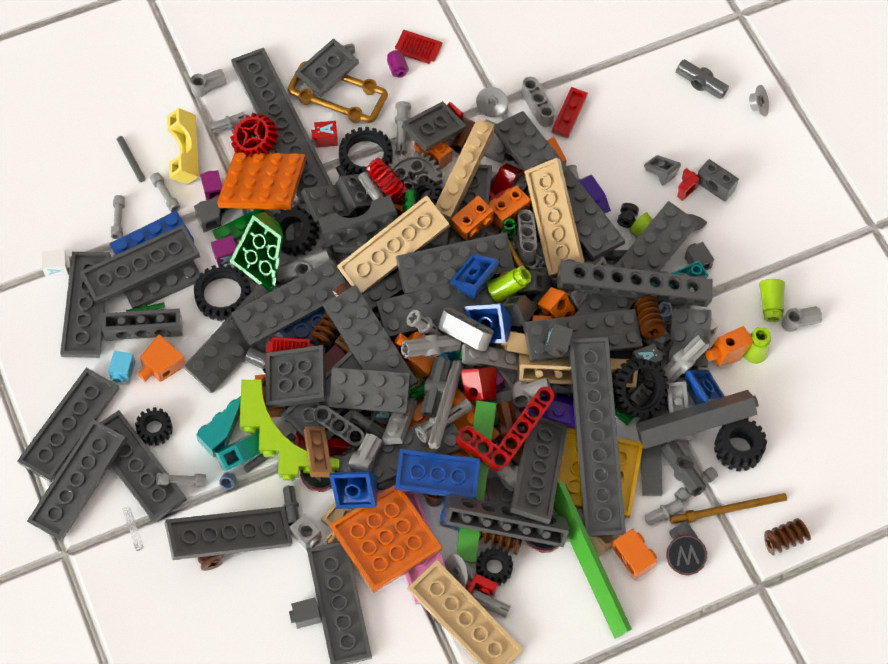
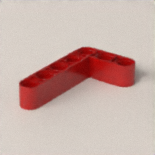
(512, 435)

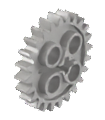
(407, 165)

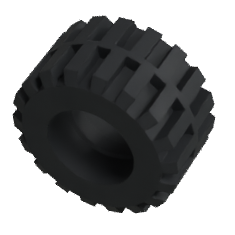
(307, 236)
(736, 458)

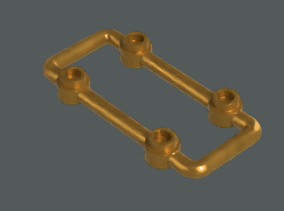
(354, 113)

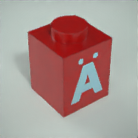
(325, 134)

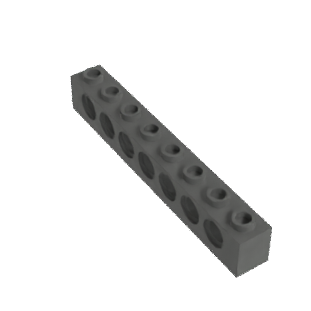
(626, 288)

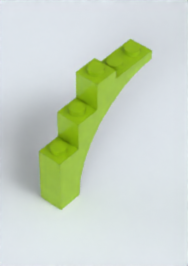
(271, 441)

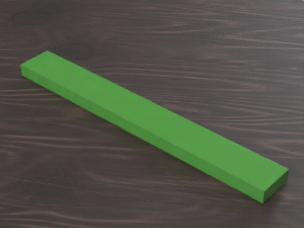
(483, 423)
(591, 564)

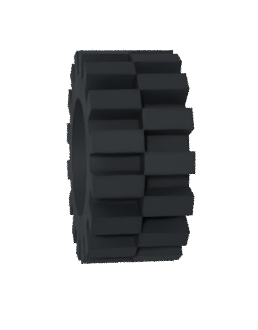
(427, 185)
(146, 418)
(495, 554)

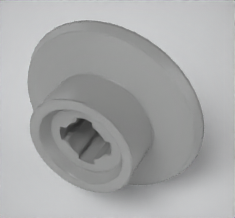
(759, 101)
(489, 108)
(458, 568)

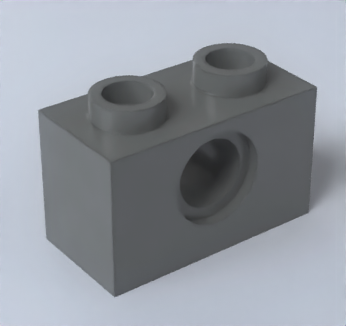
(717, 180)

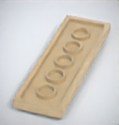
(553, 214)
(402, 236)
(464, 617)

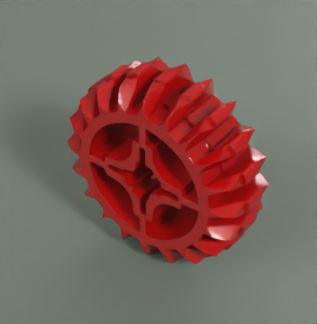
(256, 125)
(387, 180)

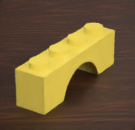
(183, 127)

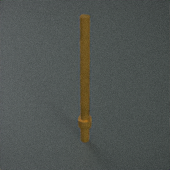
(691, 515)

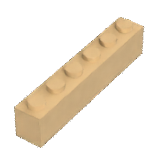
(465, 169)
(559, 370)

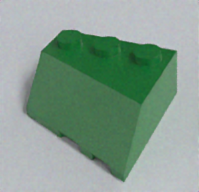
(260, 250)

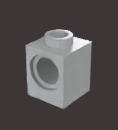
(305, 524)

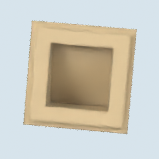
(602, 543)

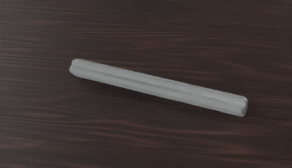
(445, 404)

